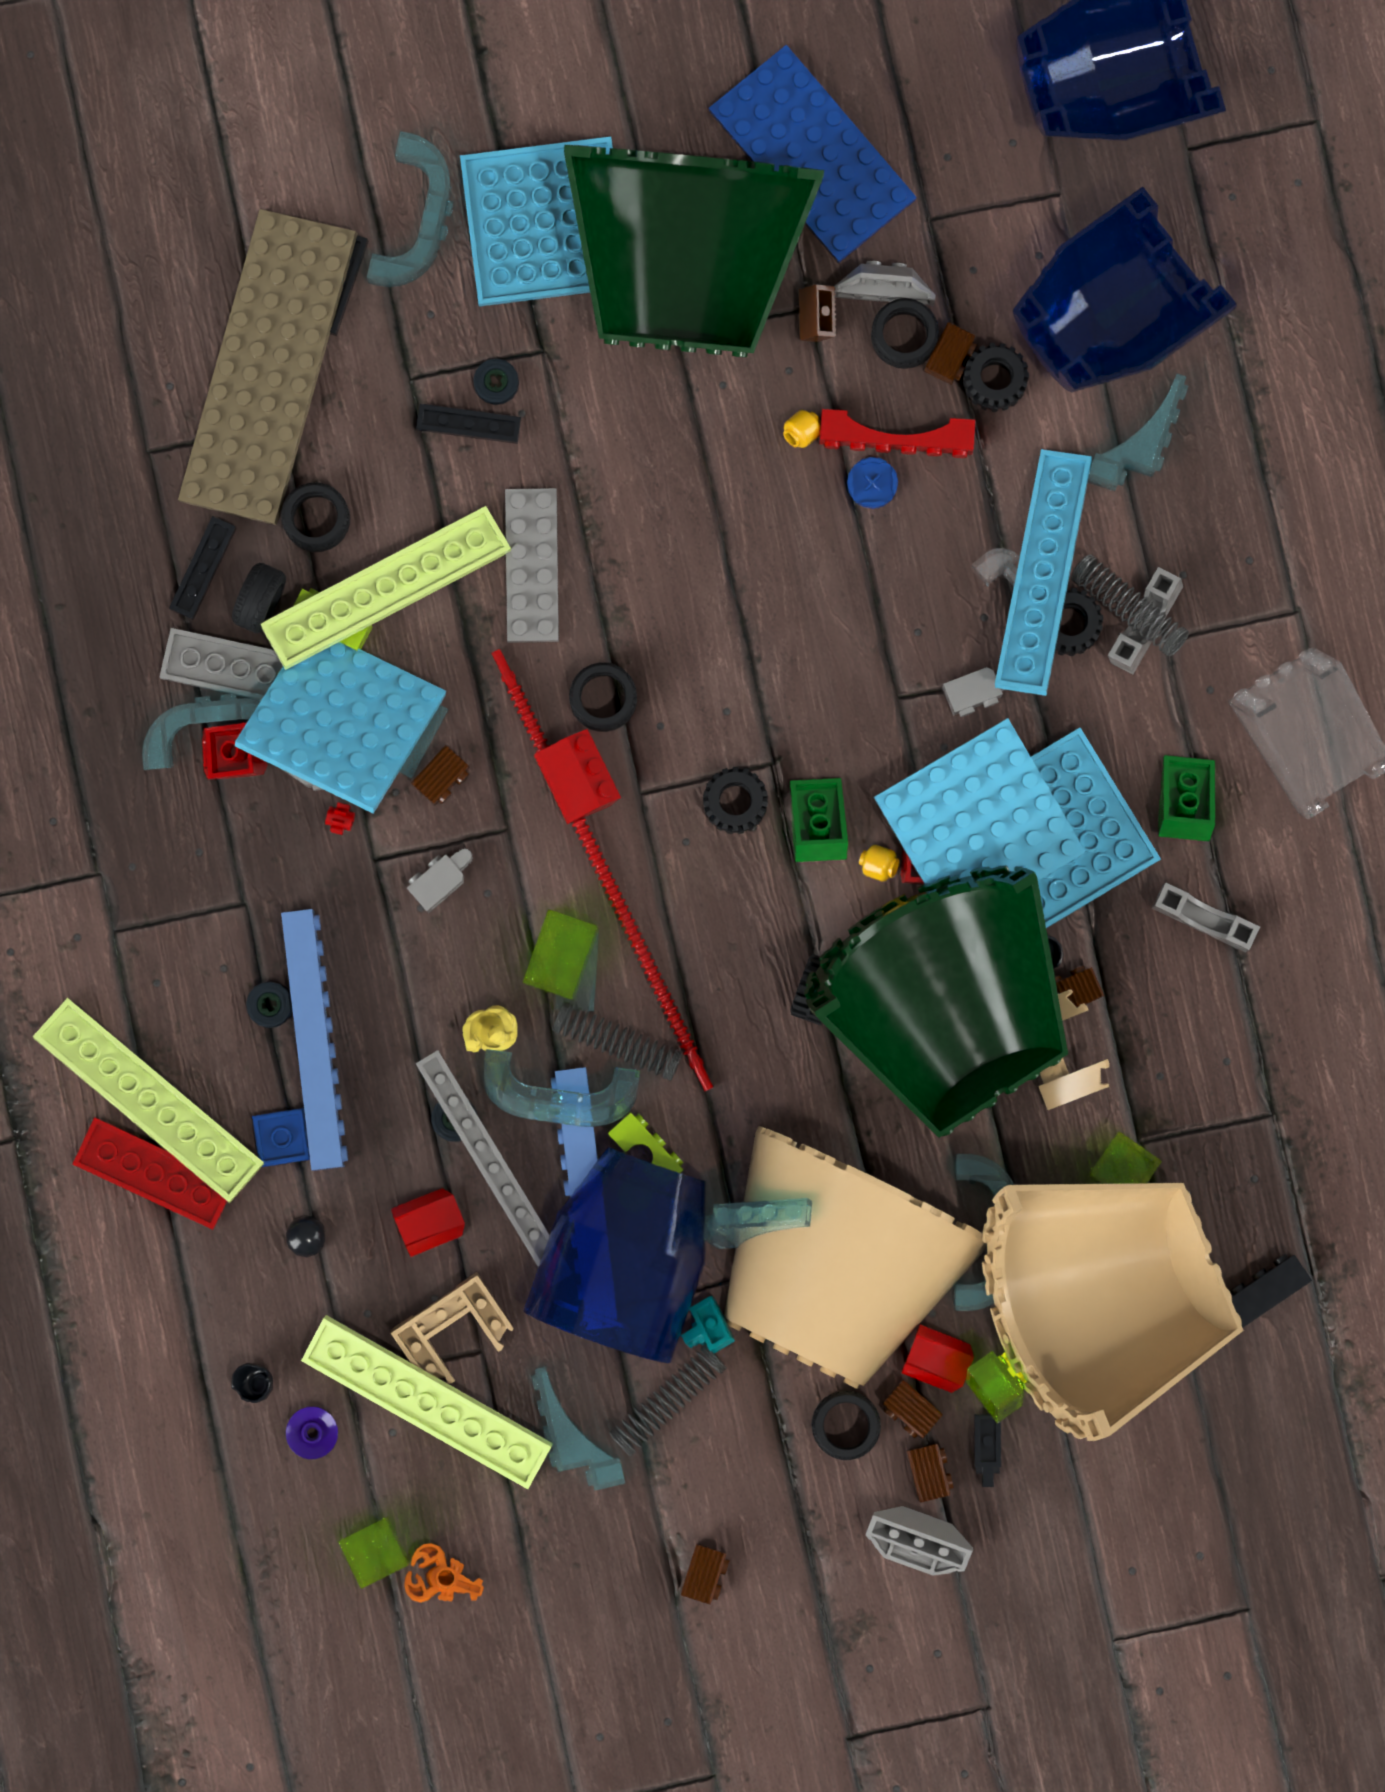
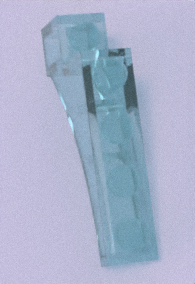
(1143, 449)
(738, 1222)
(569, 1444)

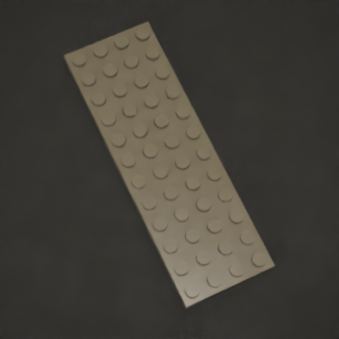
(268, 367)

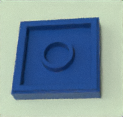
(281, 1137)

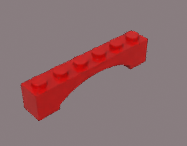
(841, 430)

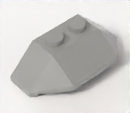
(884, 284)
(919, 1541)

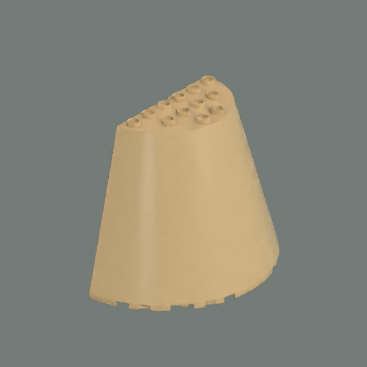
(851, 1279)
(1103, 1296)

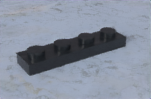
(354, 266)
(468, 423)
(202, 568)

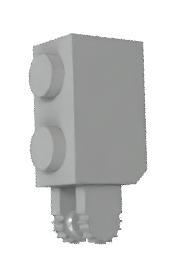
(972, 691)
(440, 879)

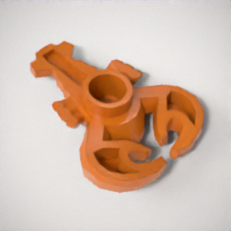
(439, 1578)

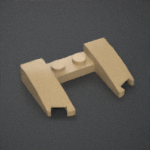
(1058, 1084)
(468, 1296)

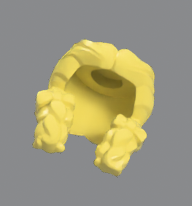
(490, 1029)

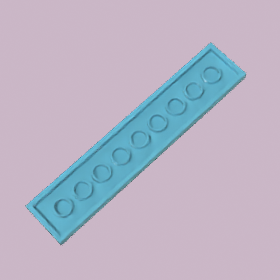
(1043, 572)

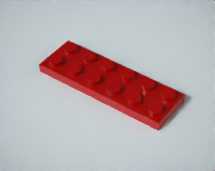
(148, 1173)

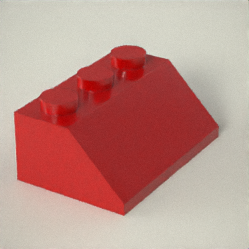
(577, 776)

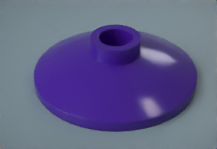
(301, 1442)

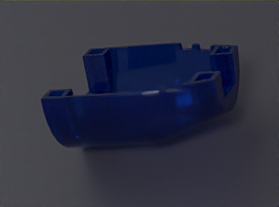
(1115, 70)
(1116, 300)
(624, 1257)

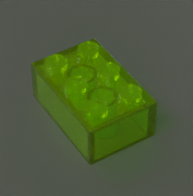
(560, 955)

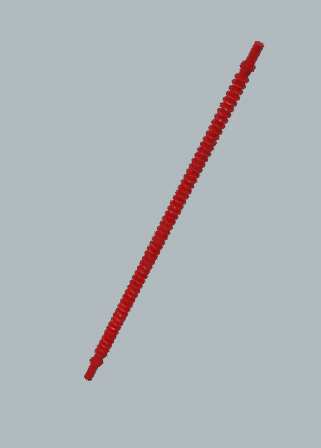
(695, 1061)

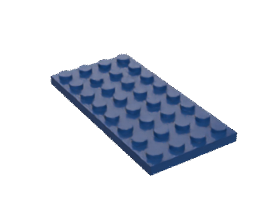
(791, 120)

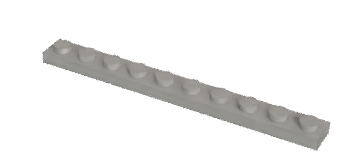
(485, 1154)

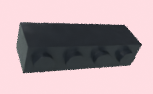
(1269, 1288)

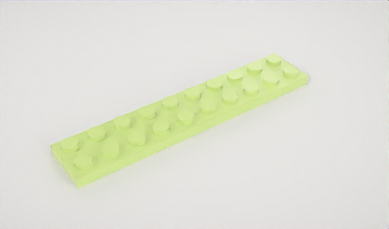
(385, 587)
(148, 1100)
(427, 1402)

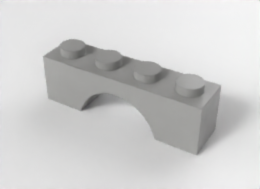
(1130, 645)
(1204, 918)

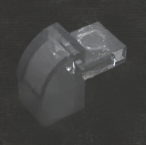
(995, 564)

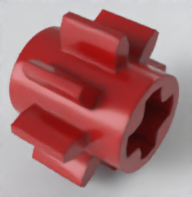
(340, 818)

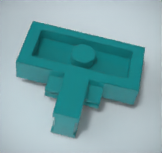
(709, 1326)

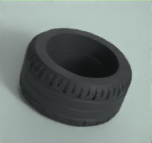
(904, 307)
(304, 493)
(258, 597)
(597, 670)
(873, 1421)

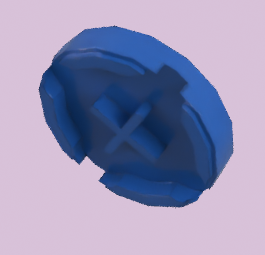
(872, 483)

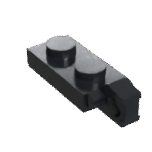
(987, 1448)

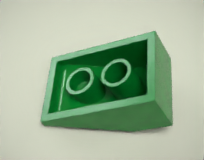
(1187, 798)
(818, 820)

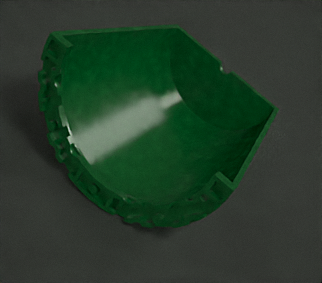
(685, 244)
(947, 994)

